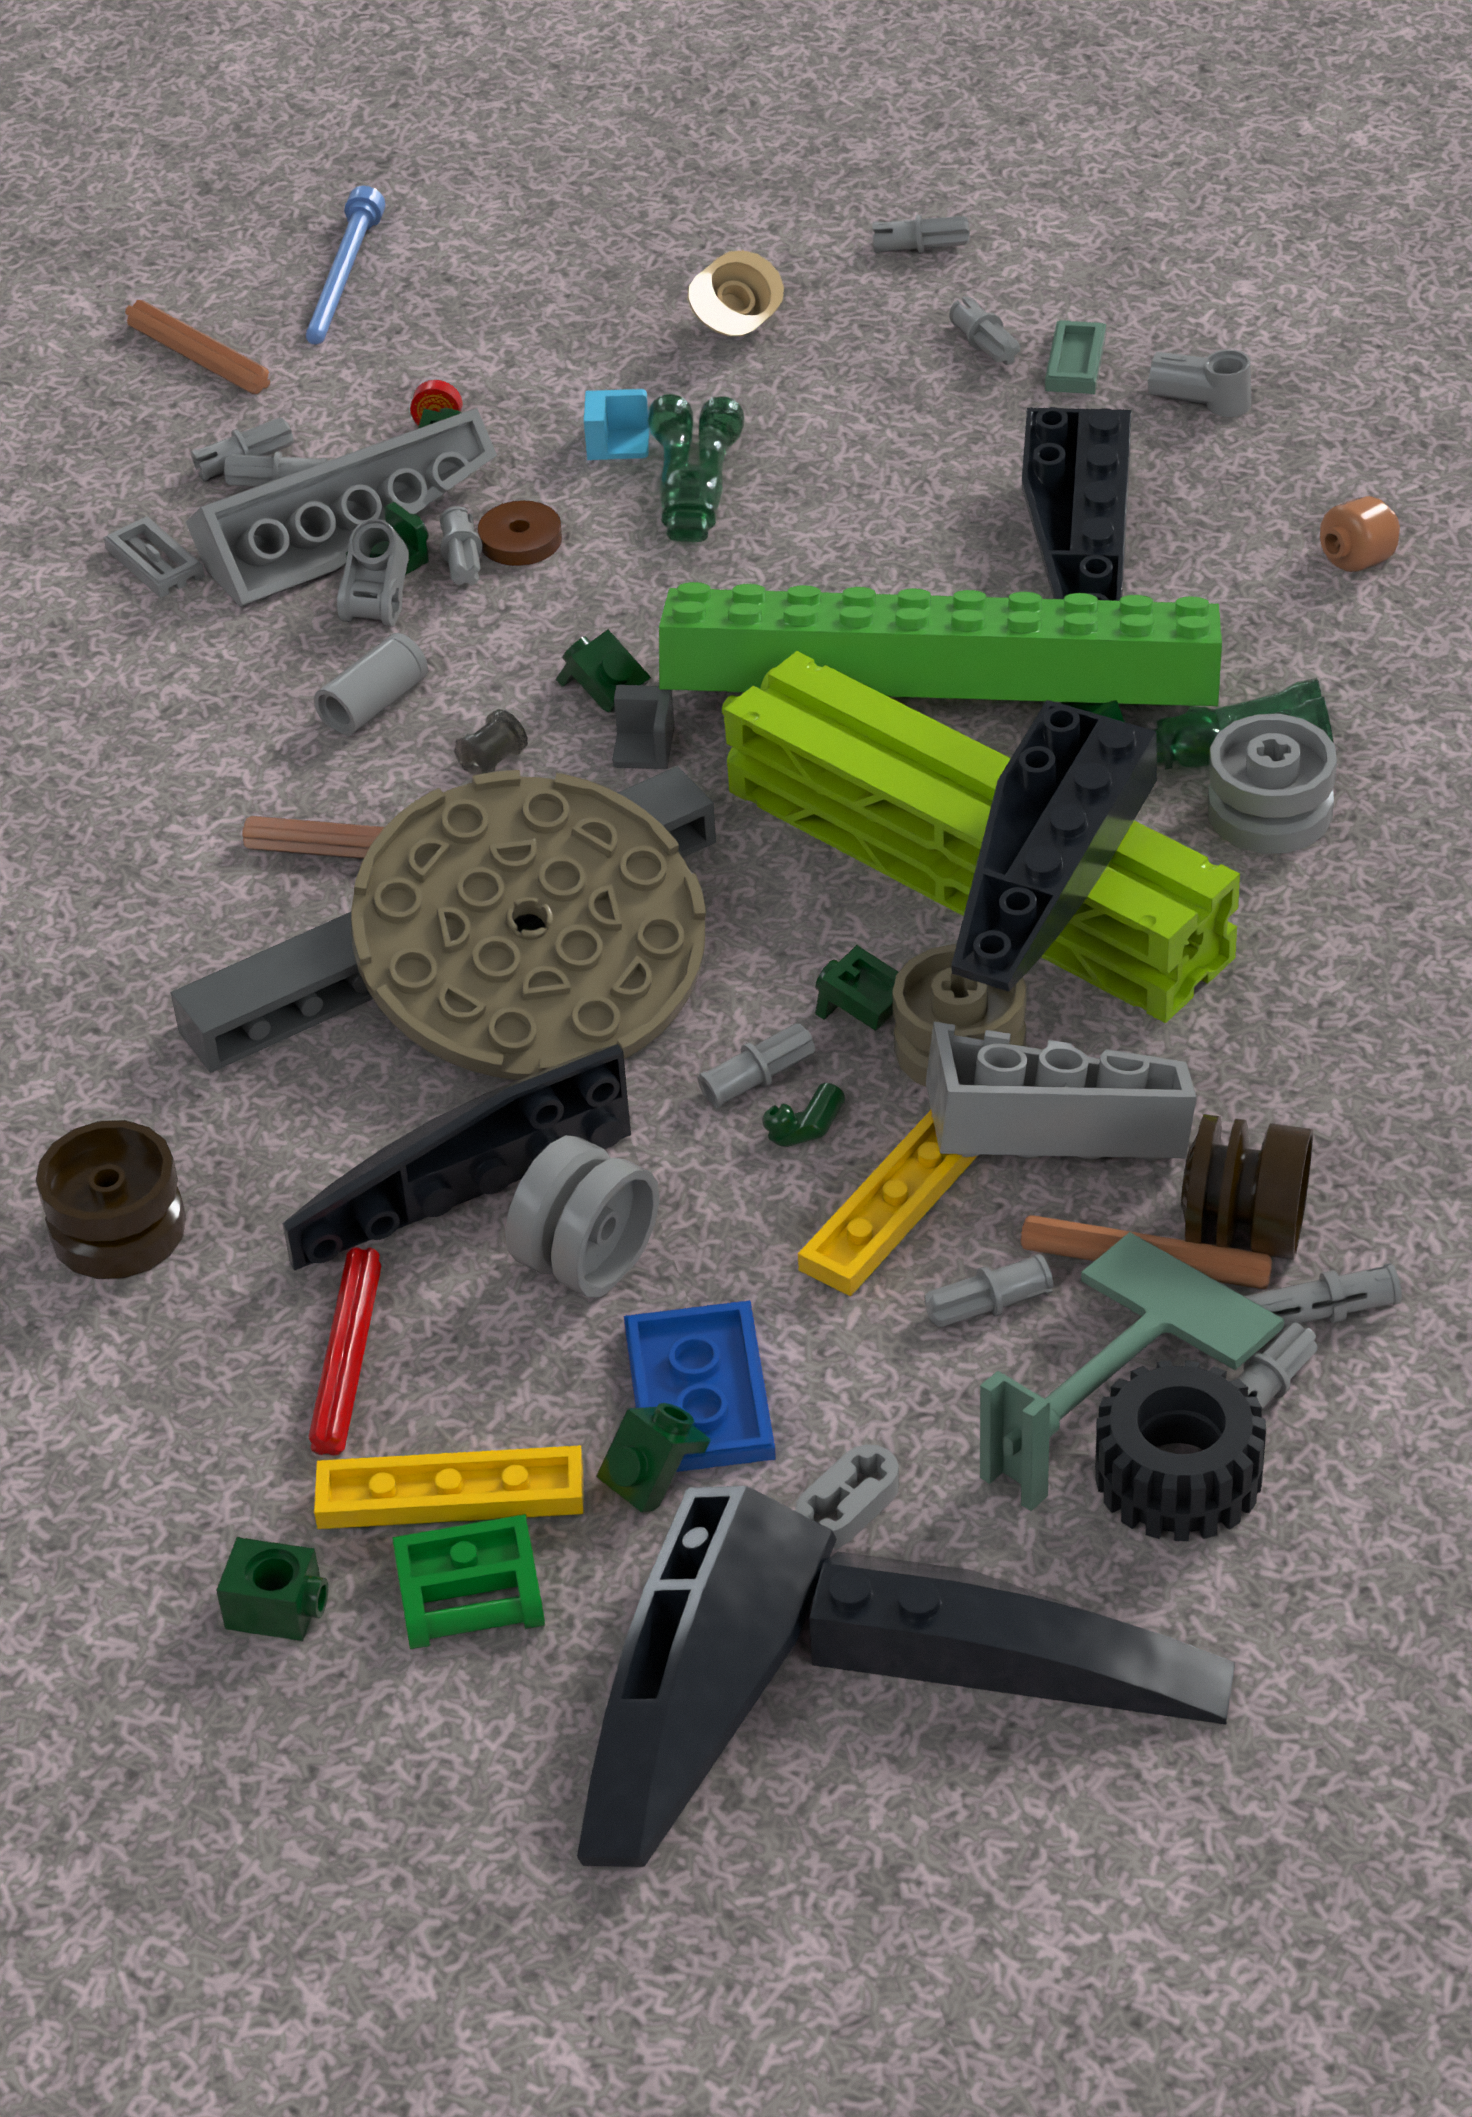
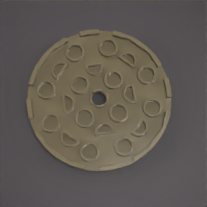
(443, 941)

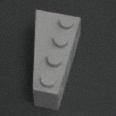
(1055, 1100)

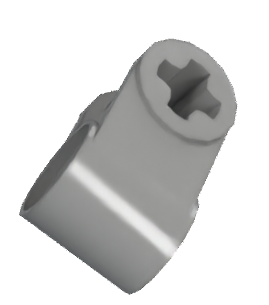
(373, 585)

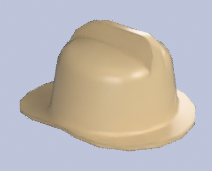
(736, 293)

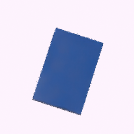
(711, 1369)

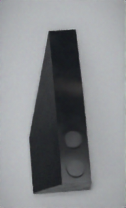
(1003, 1639)

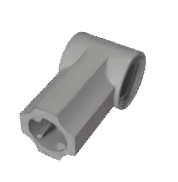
(1218, 381)

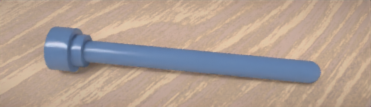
(362, 211)

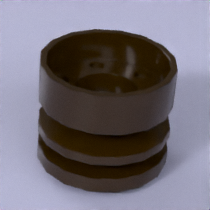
(1248, 1185)

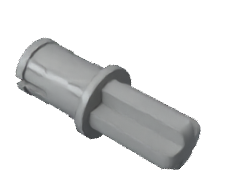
(920, 233)
(984, 331)
(256, 441)
(259, 470)
(460, 545)
(756, 1064)
(989, 1291)
(1270, 1372)

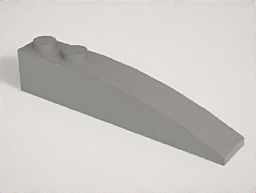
(305, 520)

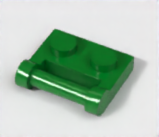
(466, 1563)

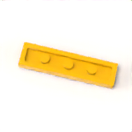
(882, 1210)
(449, 1487)

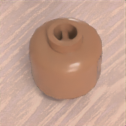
(1359, 533)

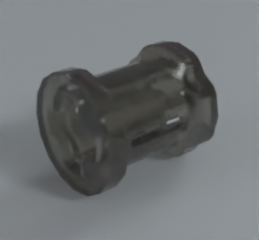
(491, 743)

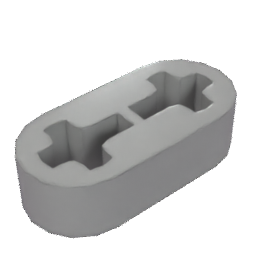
(840, 1490)

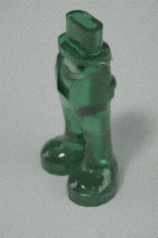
(693, 491)
(1190, 735)

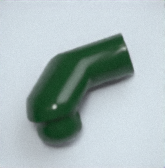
(810, 1124)

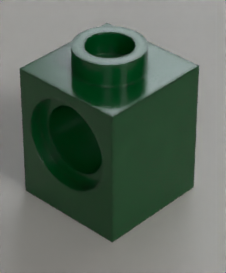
(271, 1589)

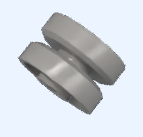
(1271, 783)
(582, 1215)

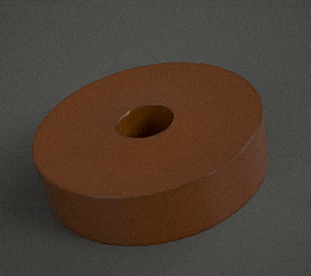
(520, 533)

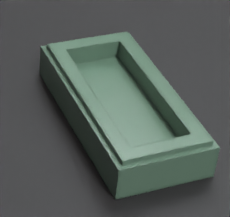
(1075, 357)

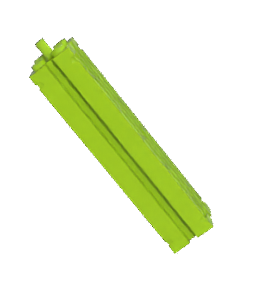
(917, 810)

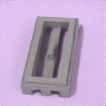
(167, 577)

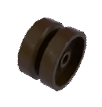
(111, 1199)

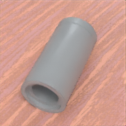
(371, 684)

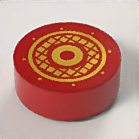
(434, 396)

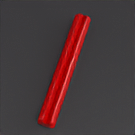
(345, 1352)

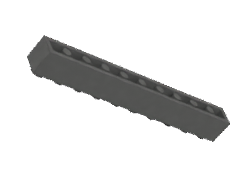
(317, 971)

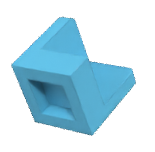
(616, 424)

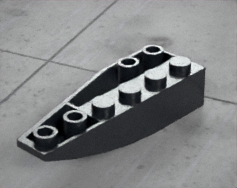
(1079, 496)
(1050, 837)
(464, 1155)
(696, 1660)

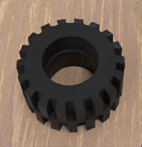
(1180, 1489)

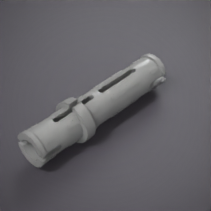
(1333, 1295)

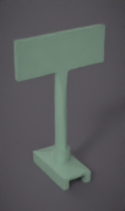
(1170, 1300)

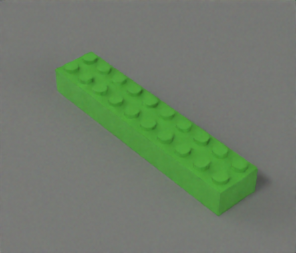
(947, 643)

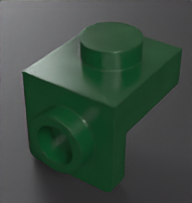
(600, 667)
(649, 1453)

